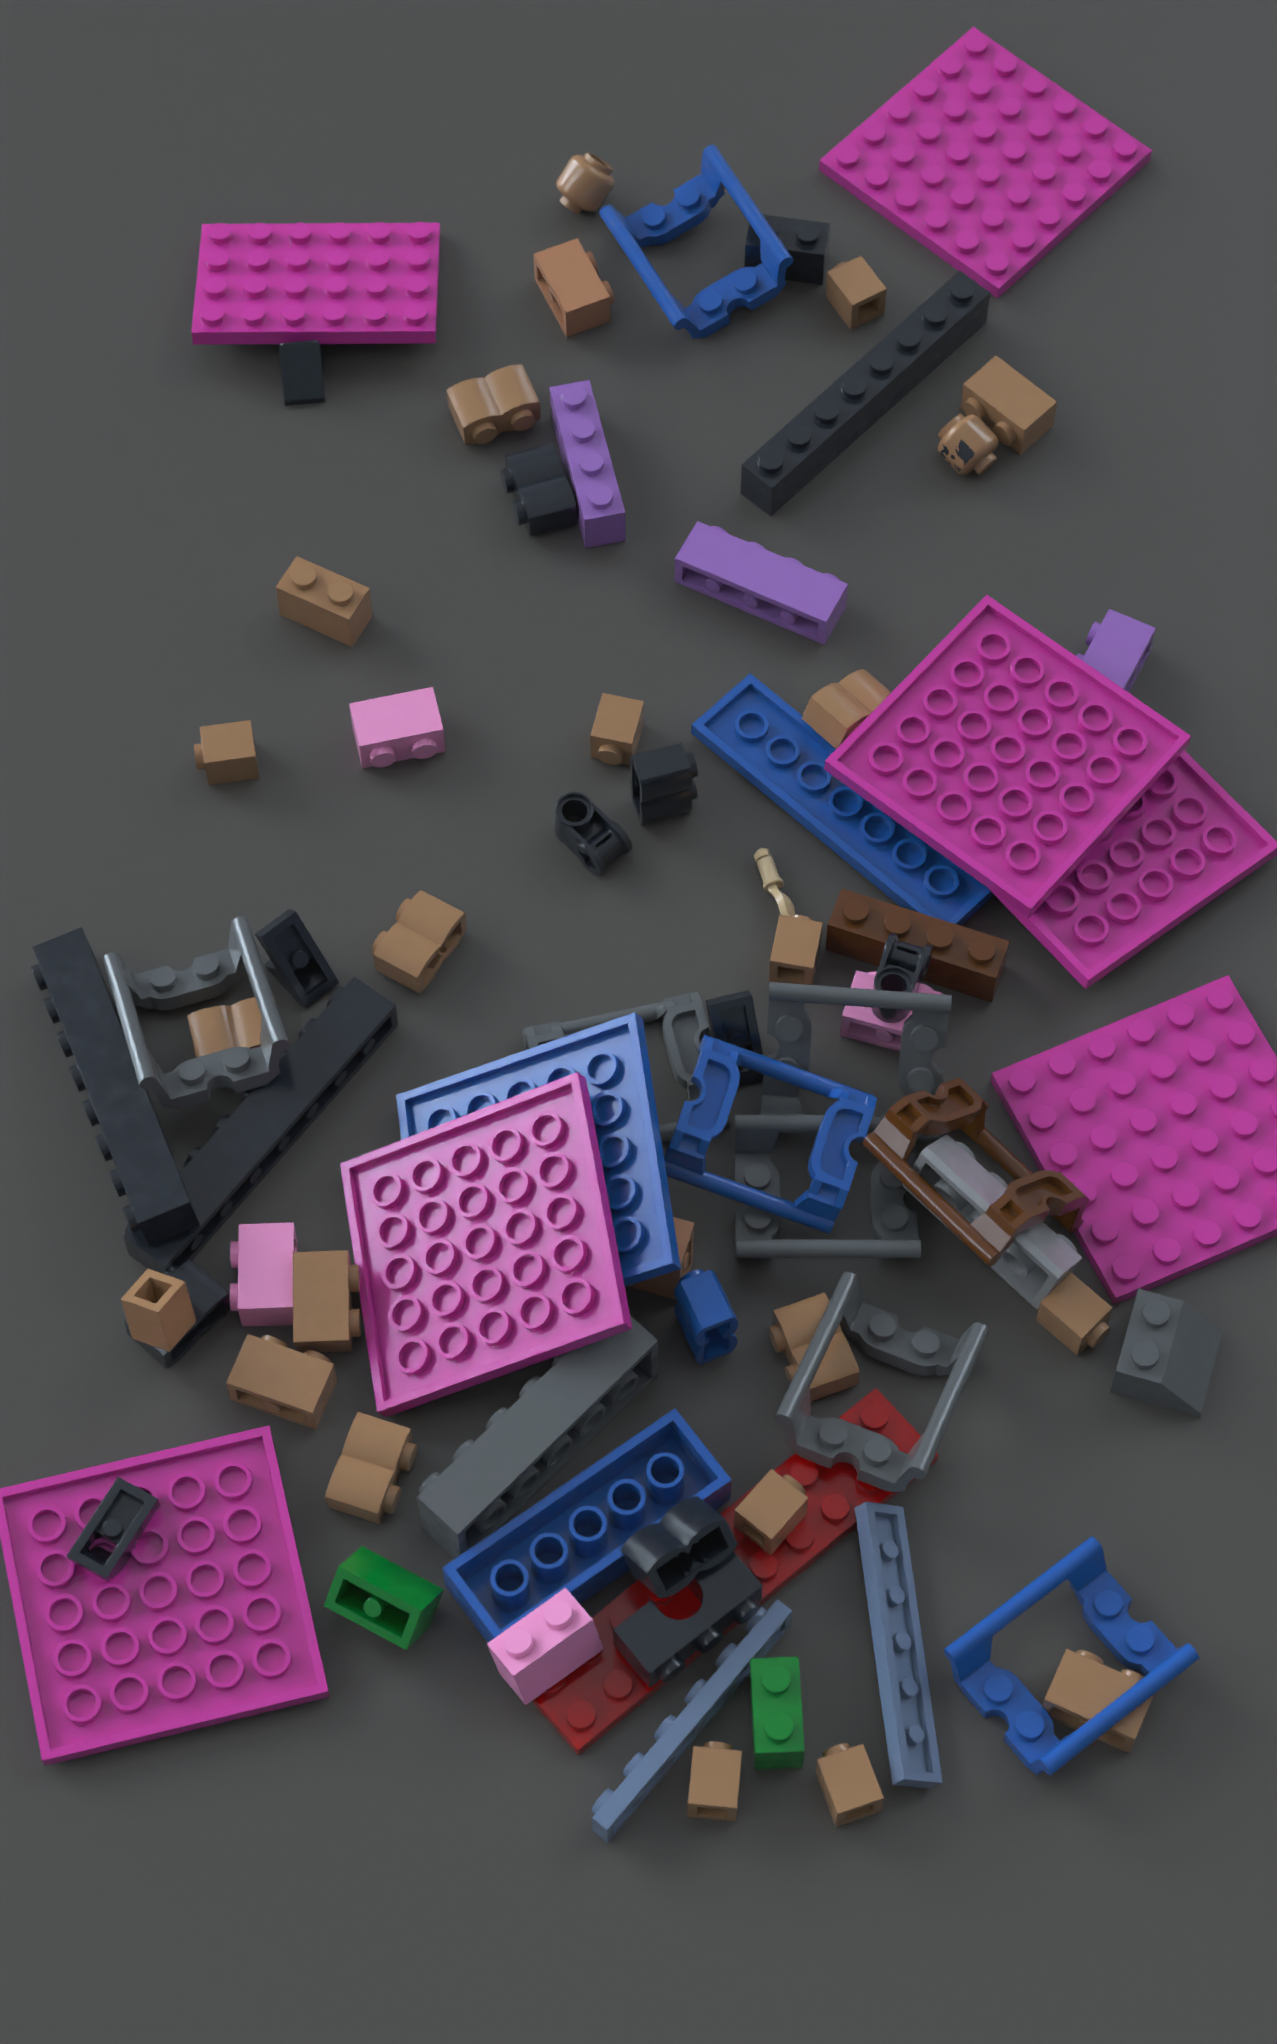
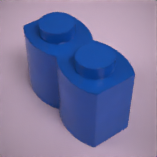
(705, 1315)

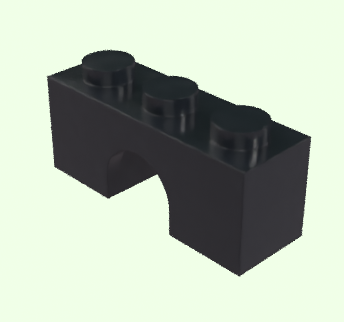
(660, 1645)

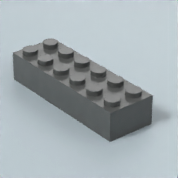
(535, 1438)

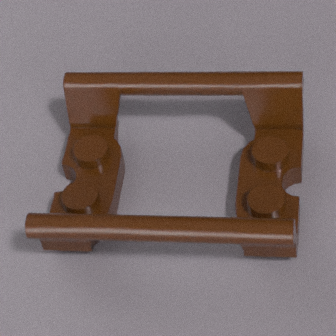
(1024, 1200)

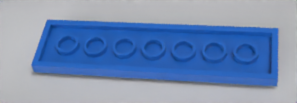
(787, 761)

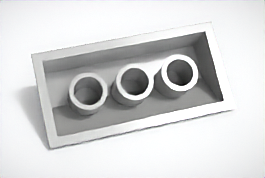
(1035, 1258)

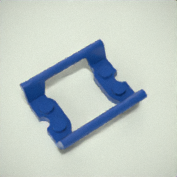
(690, 207)
(829, 1162)
(1105, 1611)

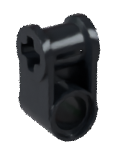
(595, 838)
(900, 969)

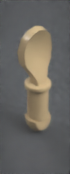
(772, 881)

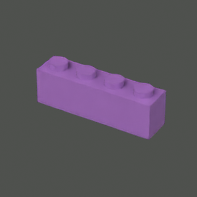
(587, 463)
(761, 582)
(1118, 648)

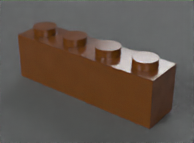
(960, 957)

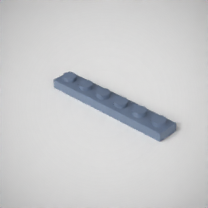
(898, 1646)
(678, 1733)

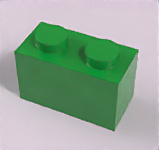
(383, 1597)
(776, 1713)

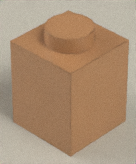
(855, 292)
(616, 729)
(227, 752)
(795, 950)
(158, 1310)
(1075, 1314)
(771, 1510)
(714, 1782)
(848, 1783)

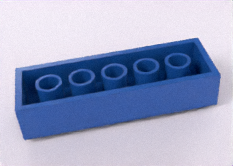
(579, 1529)

